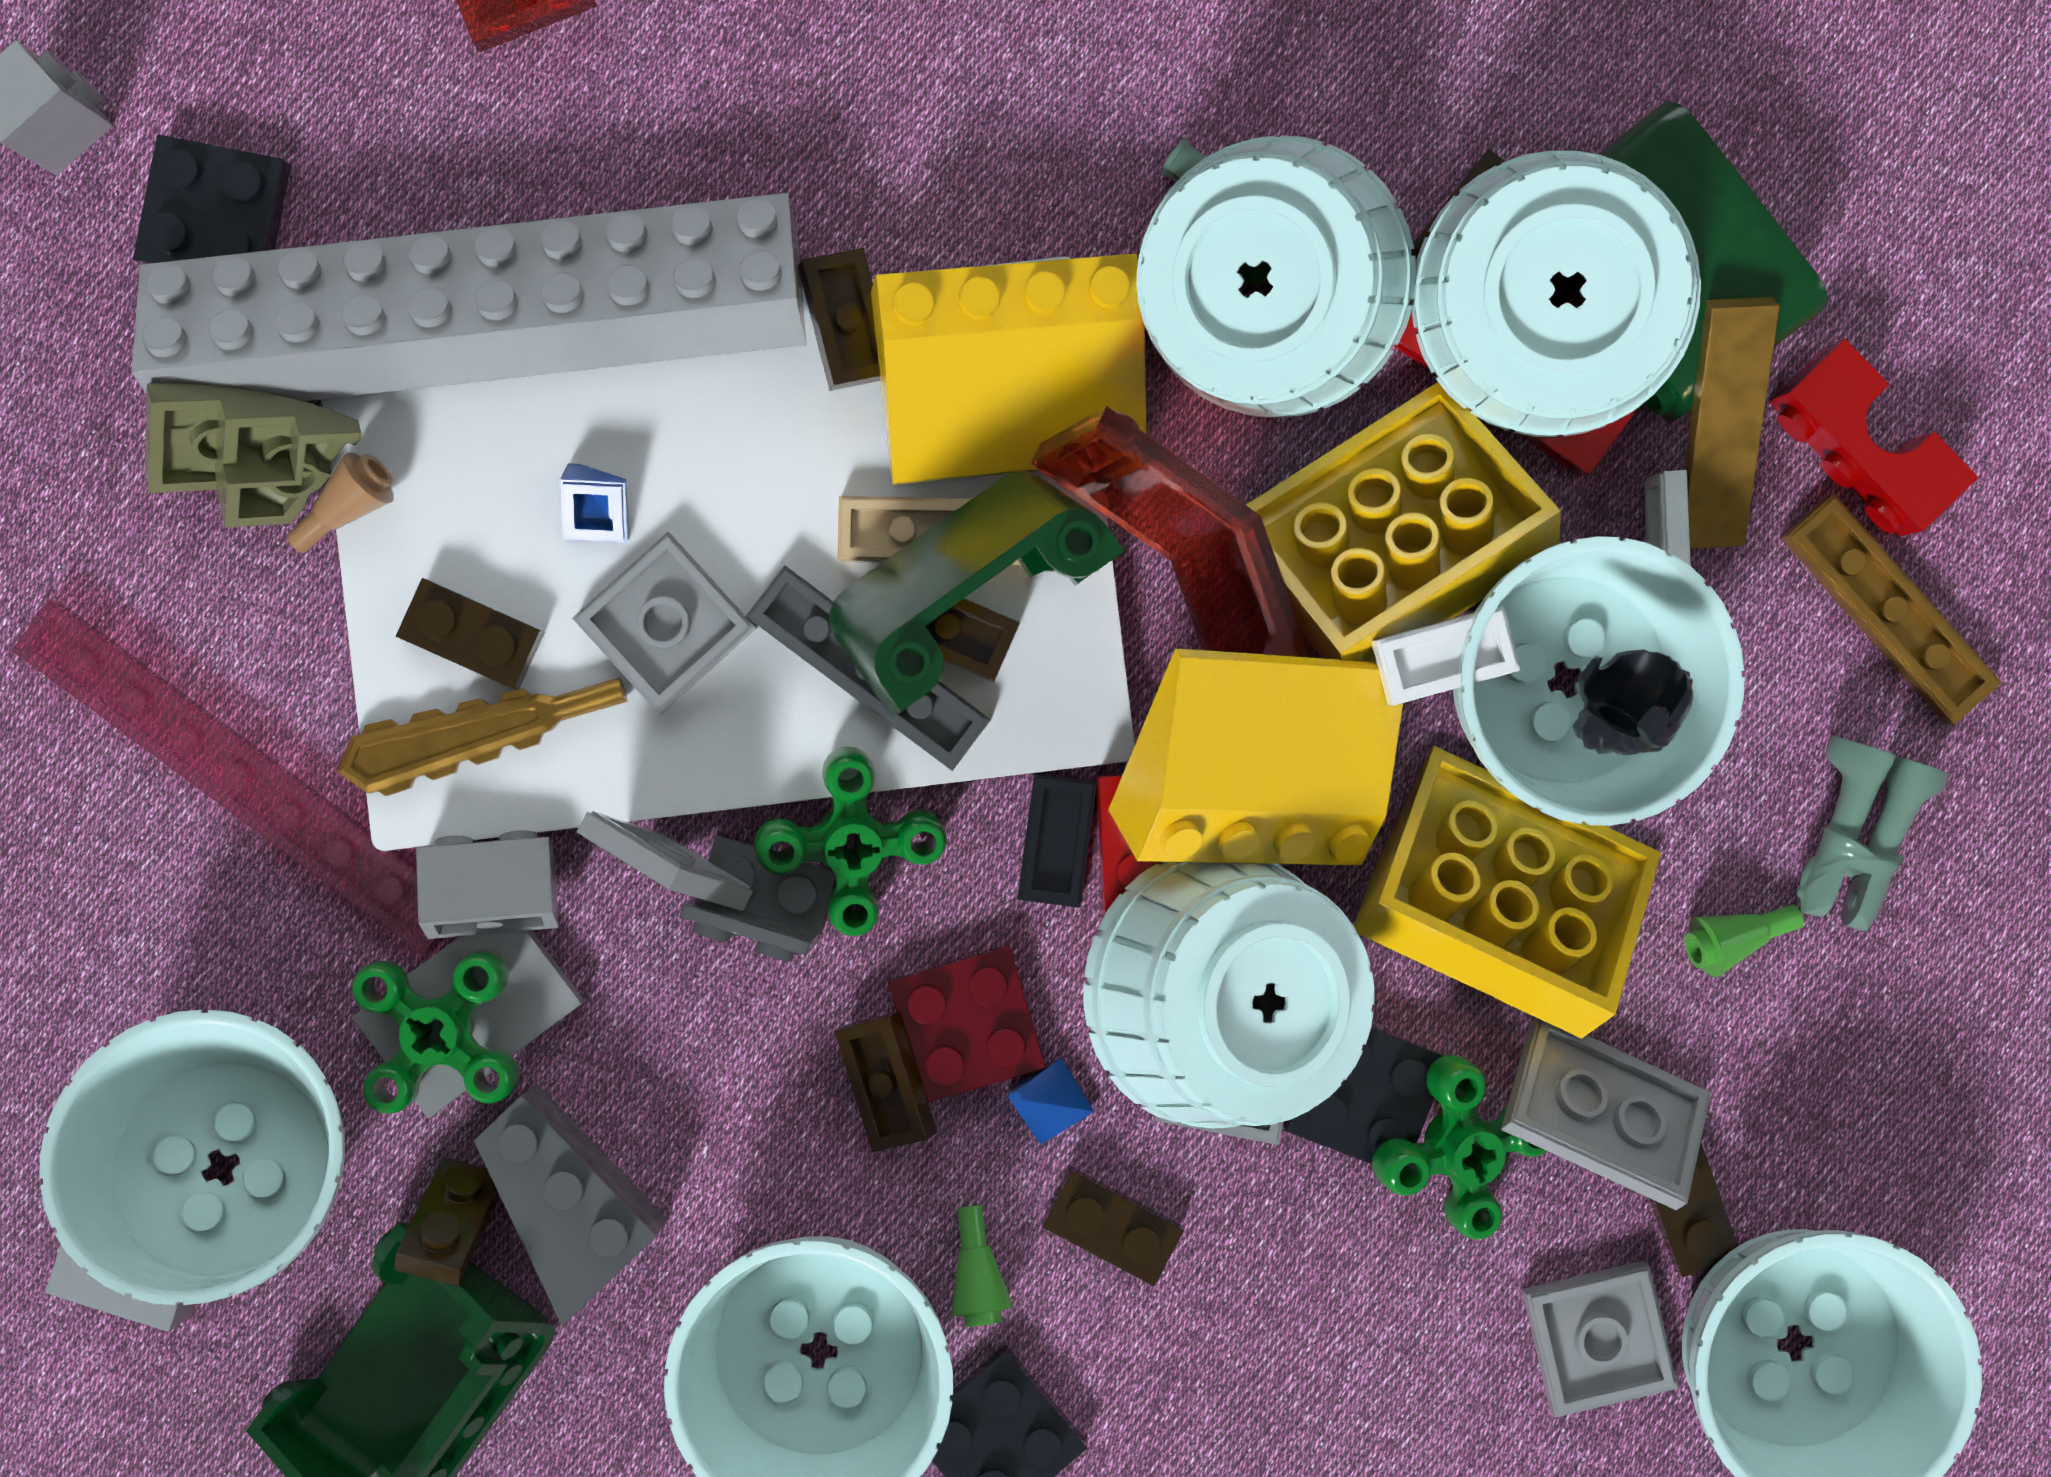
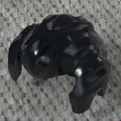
(1632, 702)

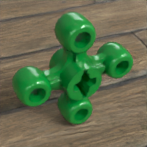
(850, 866)
(417, 1051)
(1456, 1146)

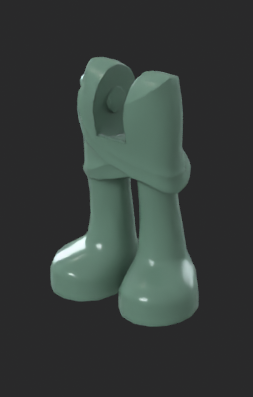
(1840, 850)

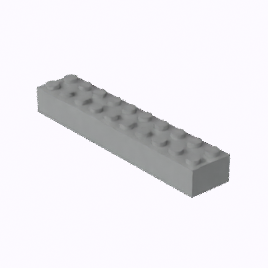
(477, 302)

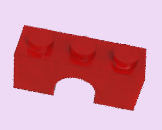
(1829, 411)

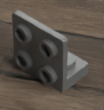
(781, 912)

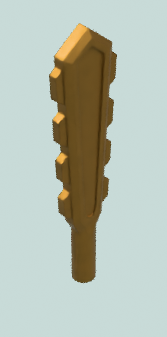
(433, 744)

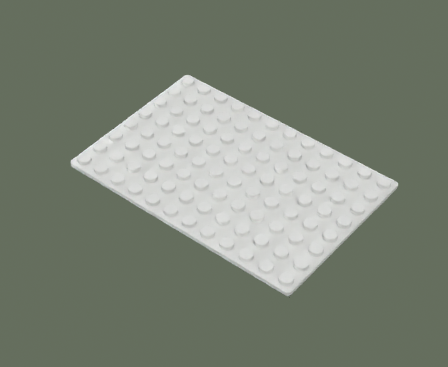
(748, 477)

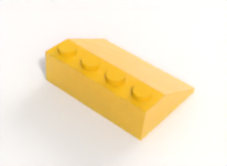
(1003, 359)
(1402, 526)
(1260, 762)
(1509, 896)

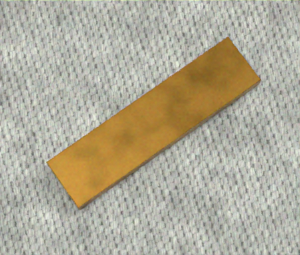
(1728, 417)
(1890, 610)

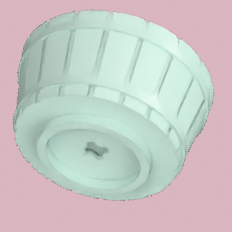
(1336, 276)
(1489, 287)
(1583, 604)
(1179, 984)
(140, 1131)
(1876, 1392)
(757, 1407)

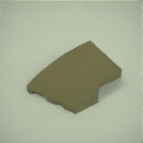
(245, 444)

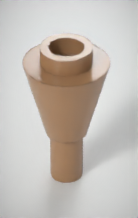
(352, 492)

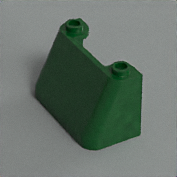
(1734, 235)
(887, 610)
(409, 1381)

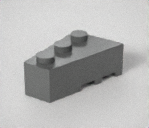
(565, 1200)

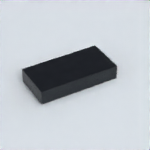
(1057, 840)

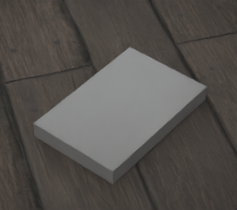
(529, 1005)
(1607, 1112)

